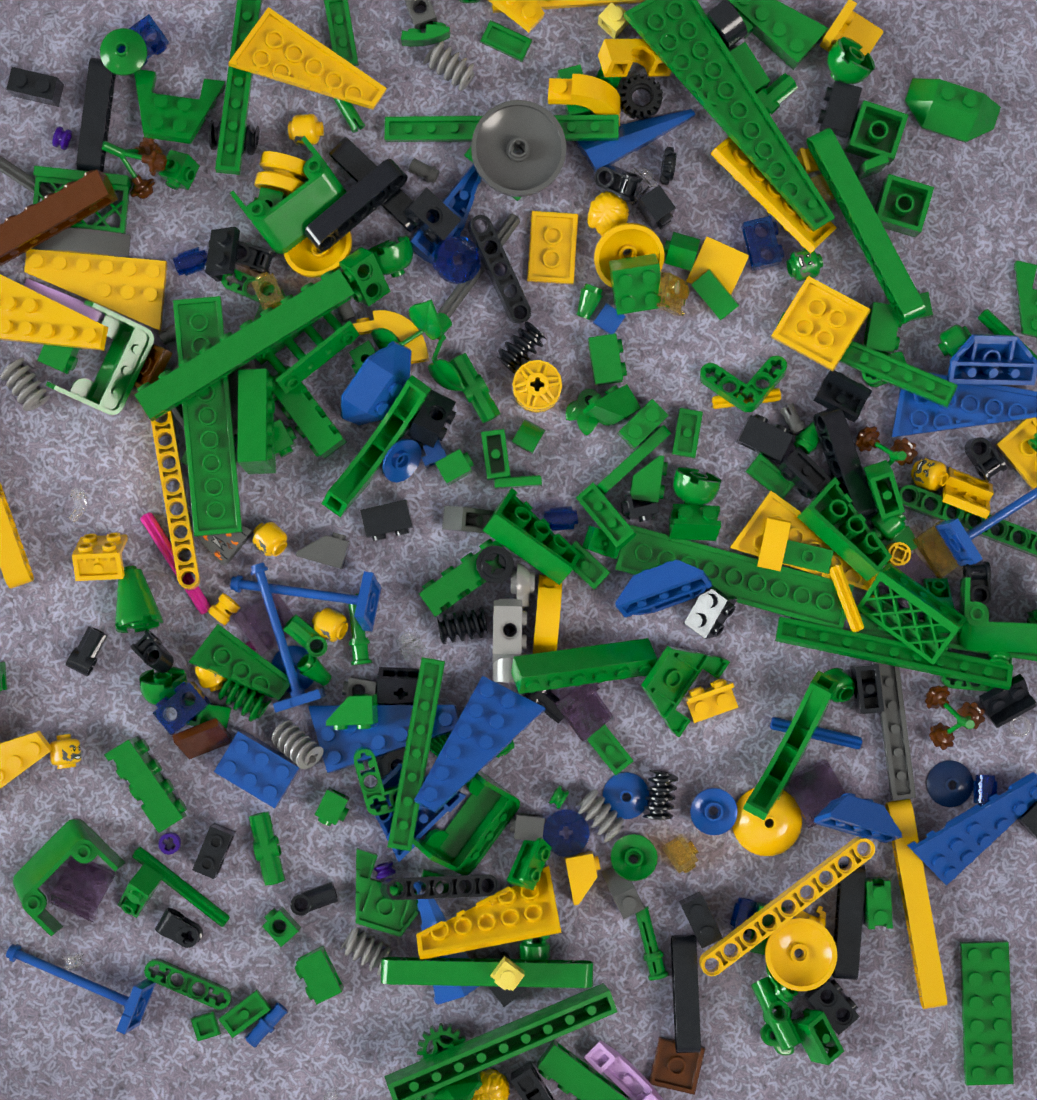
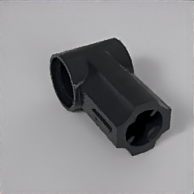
(85, 655)
(546, 699)
(316, 898)

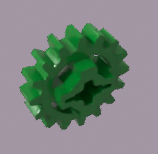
(436, 1037)

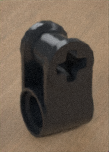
(622, 182)
(254, 258)
(987, 462)
(979, 580)
(153, 653)
(175, 927)

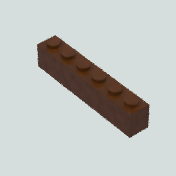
(54, 214)

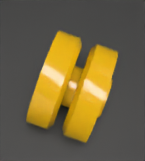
(281, 172)

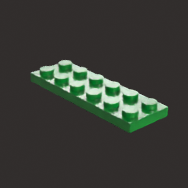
(986, 1013)

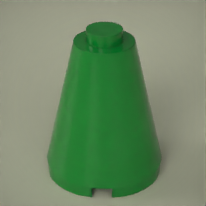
(135, 603)

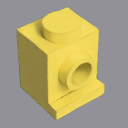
(612, 20)
(507, 974)

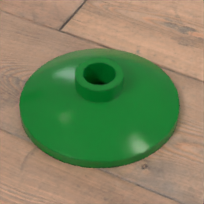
(131, 59)
(638, 847)

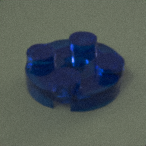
(444, 261)
(576, 841)

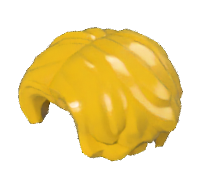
(607, 212)
(493, 1086)

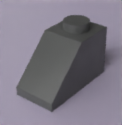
(465, 519)
(327, 550)
(623, 893)

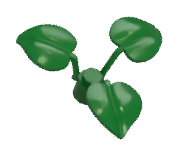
(435, 326)

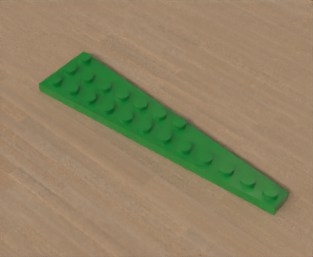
(704, 65)

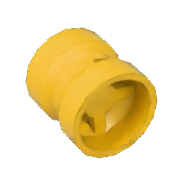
(898, 559)
(224, 609)

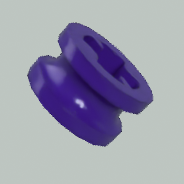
(62, 138)
(162, 845)
(384, 870)

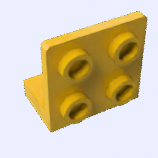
(852, 26)
(99, 557)
(711, 701)

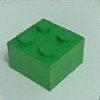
(876, 131)
(903, 205)
(635, 283)

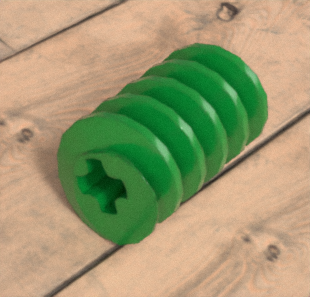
(244, 700)

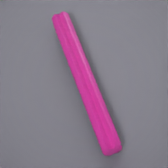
(165, 548)

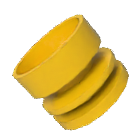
(526, 395)

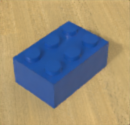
(257, 768)

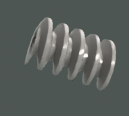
(450, 66)
(23, 386)
(296, 745)
(600, 815)
(365, 949)

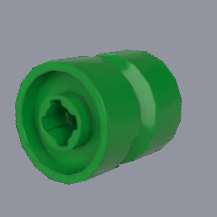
(535, 949)

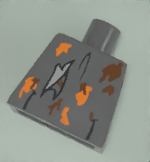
(226, 546)

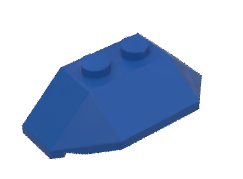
(993, 361)
(376, 385)
(662, 588)
(859, 818)

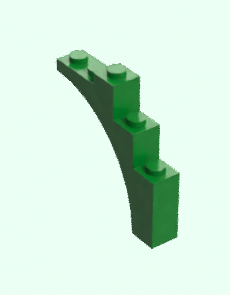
(371, 457)
(792, 746)

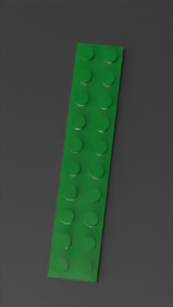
(208, 425)
(781, 592)

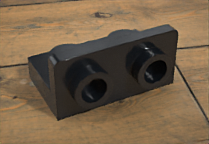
(1005, 705)

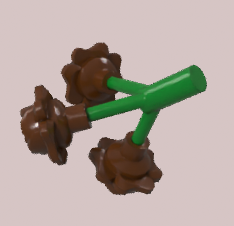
(148, 153)
(901, 451)
(967, 716)

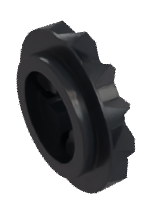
(668, 165)
(504, 560)

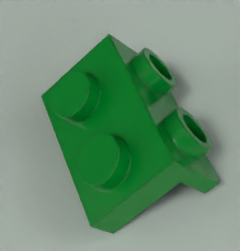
(529, 863)

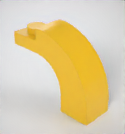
(585, 92)
(400, 327)
(547, 615)

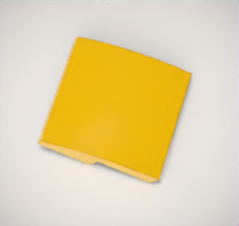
(722, 260)
(967, 493)

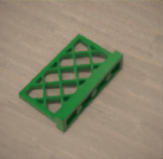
(64, 176)
(937, 610)

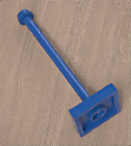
(961, 542)
(366, 600)
(298, 695)
(134, 1004)

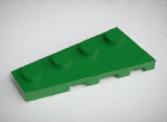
(237, 662)

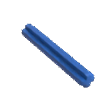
(821, 734)

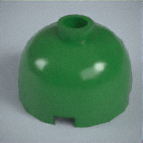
(848, 62)
(393, 255)
(695, 487)
(159, 685)

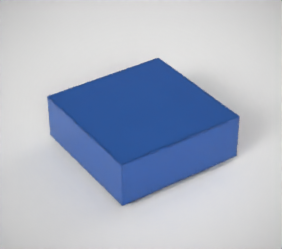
(608, 319)

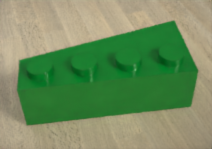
(782, 28)
(310, 419)
(256, 421)
(845, 531)
(531, 538)
(456, 582)
(147, 783)

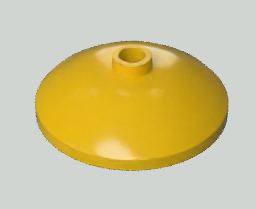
(625, 236)
(310, 263)
(771, 840)
(817, 956)

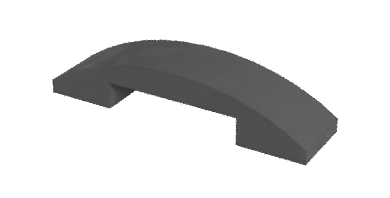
(88, 242)

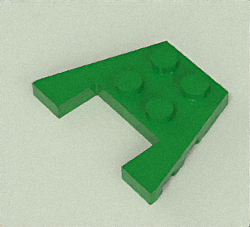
(174, 116)
(1027, 297)
(672, 679)
(375, 910)

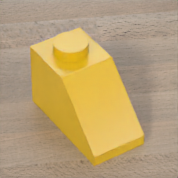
(581, 873)

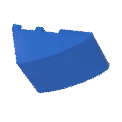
(425, 818)

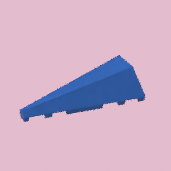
(631, 138)
(459, 201)
(431, 915)

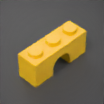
(619, 54)

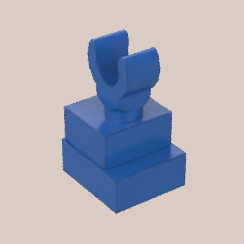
(433, 454)

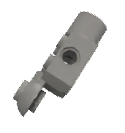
(506, 612)

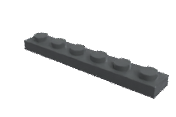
(895, 735)

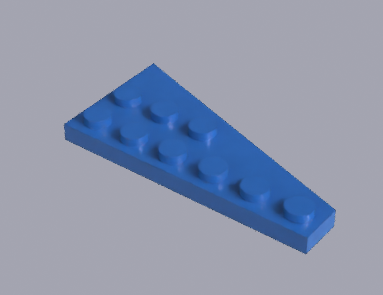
(969, 407)
(482, 731)
(383, 737)
(974, 830)

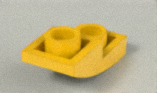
(774, 544)

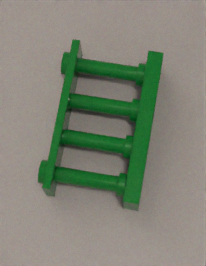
(309, 363)

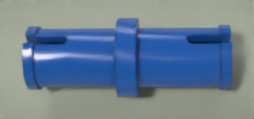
(266, 1024)

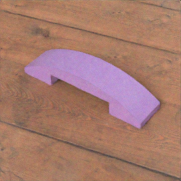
(64, 299)
(621, 1072)

